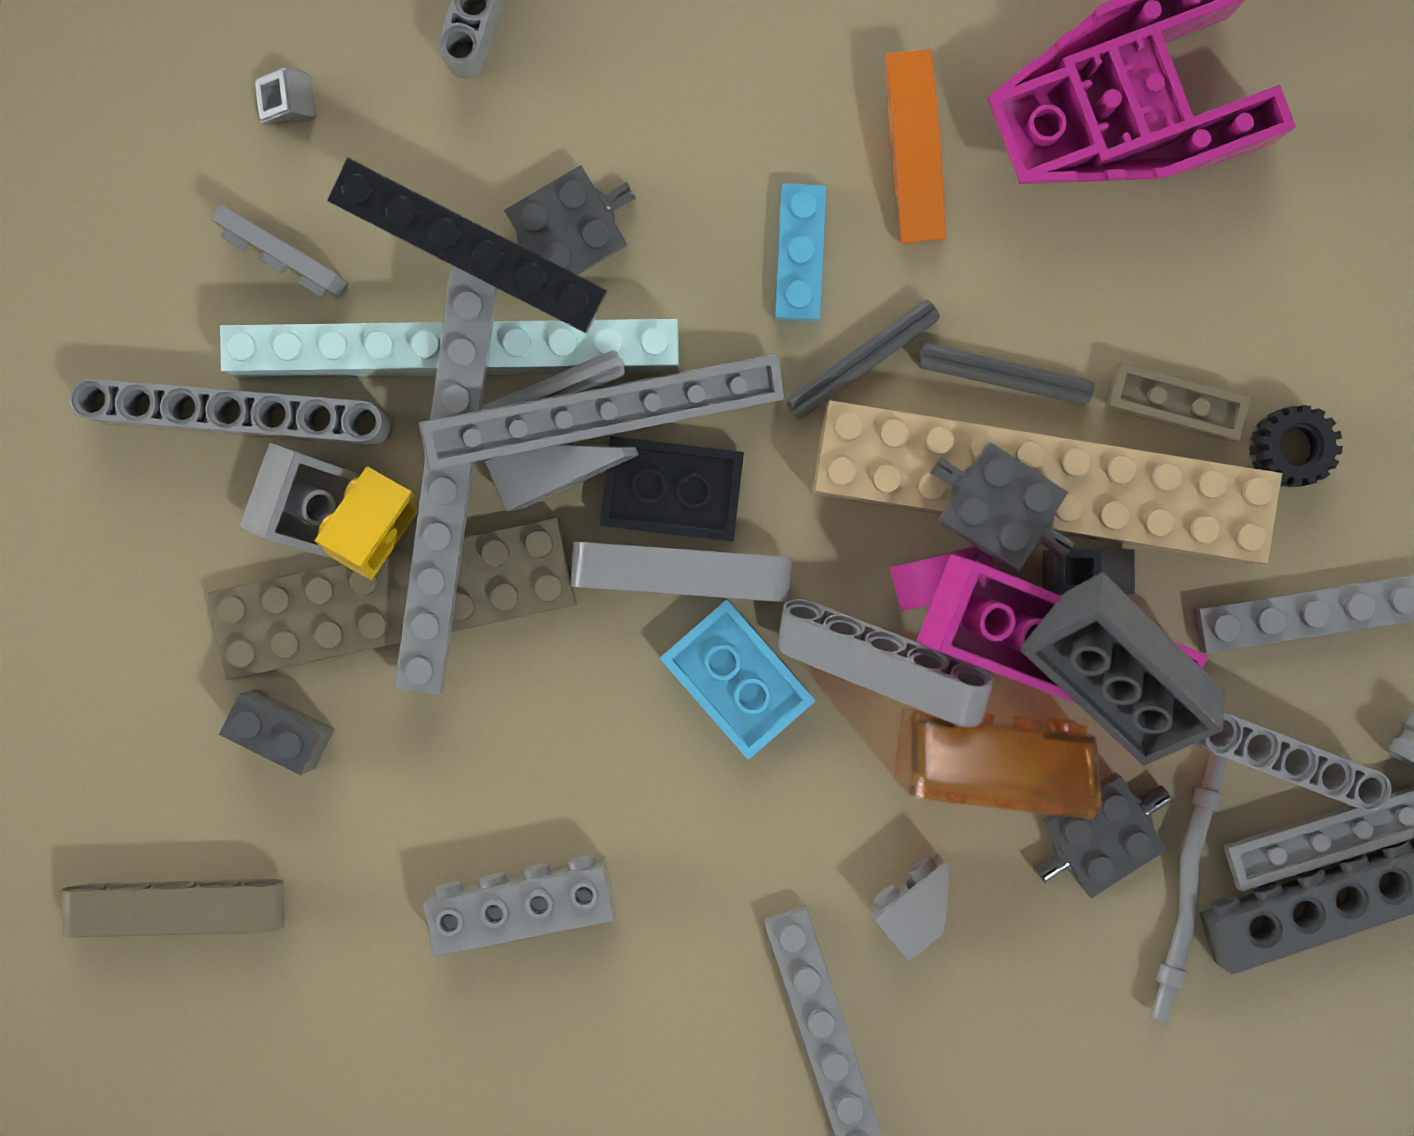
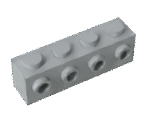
(519, 906)

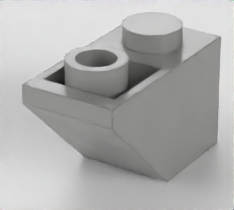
(917, 908)

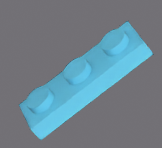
(800, 252)

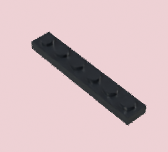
(467, 245)

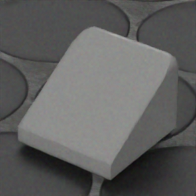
(284, 96)

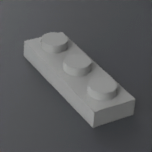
(278, 253)

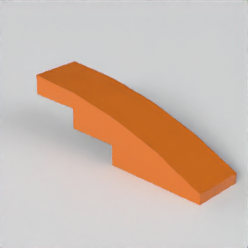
(915, 145)

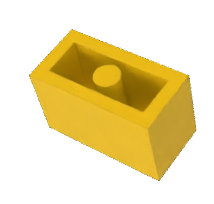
(367, 522)

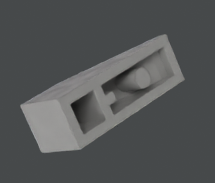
(543, 472)

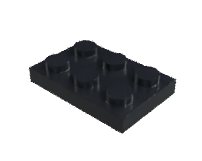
(674, 490)

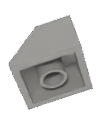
(294, 498)

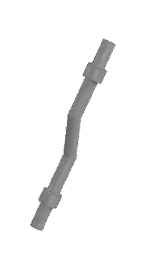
(1171, 972)

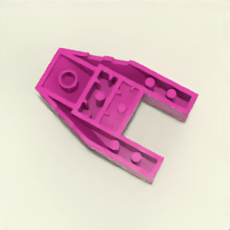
(1114, 106)

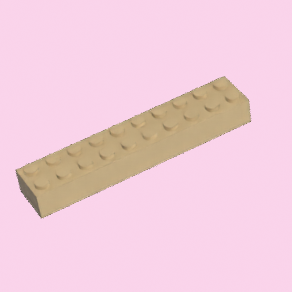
(1110, 489)

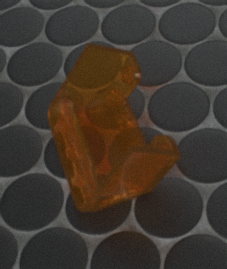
(1001, 764)

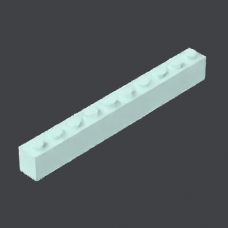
(415, 348)

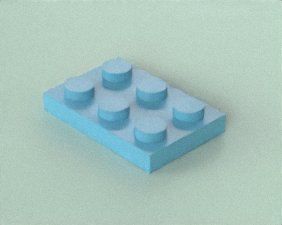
(737, 679)

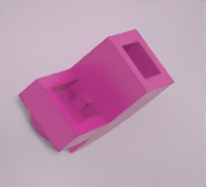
(919, 579)

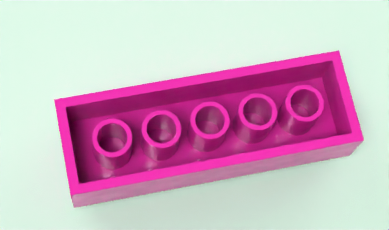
(988, 617)

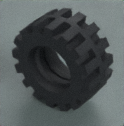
(1320, 436)

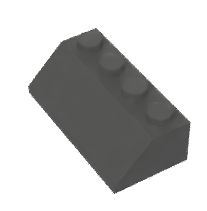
(1125, 671)

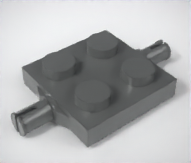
(570, 221)
(1002, 507)
(1106, 847)

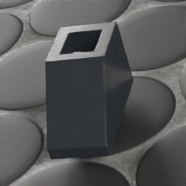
(1083, 564)

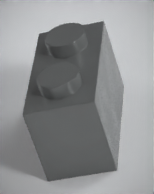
(276, 731)

